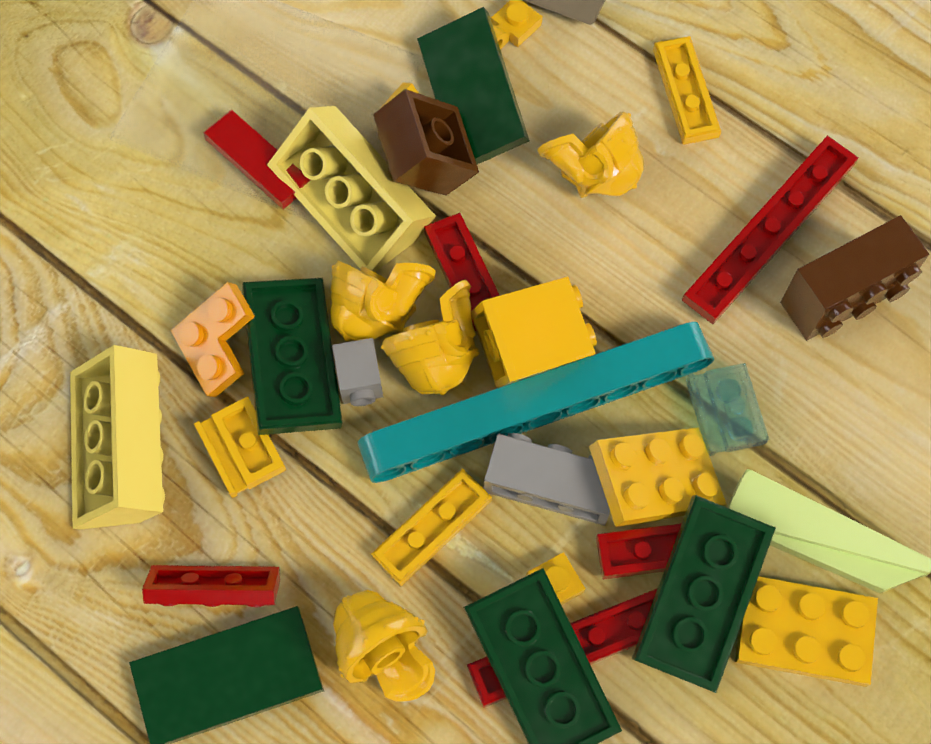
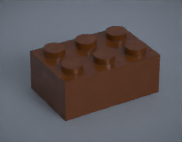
(854, 278)

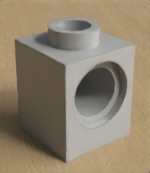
(358, 372)

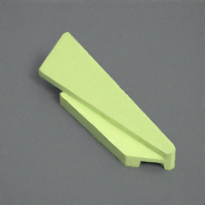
(827, 536)

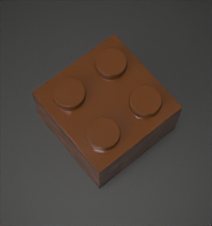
(425, 143)

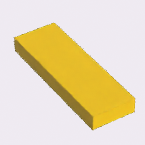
(686, 90)
(431, 527)

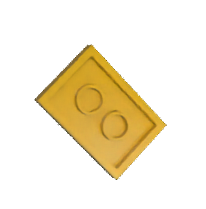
(655, 474)
(809, 631)

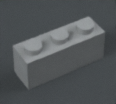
(546, 478)

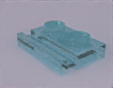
(727, 409)

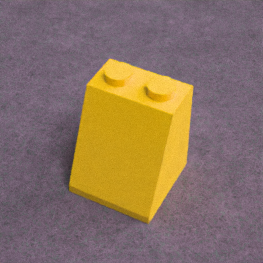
(533, 330)

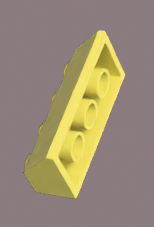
(350, 188)
(116, 439)

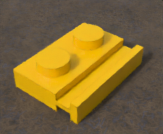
(237, 449)

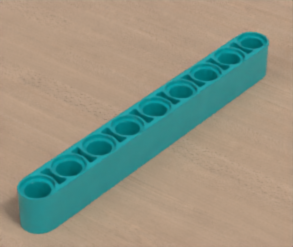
(534, 402)

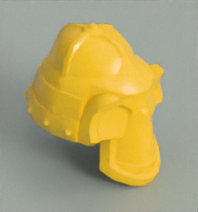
(603, 161)
(374, 306)
(437, 353)
(381, 641)

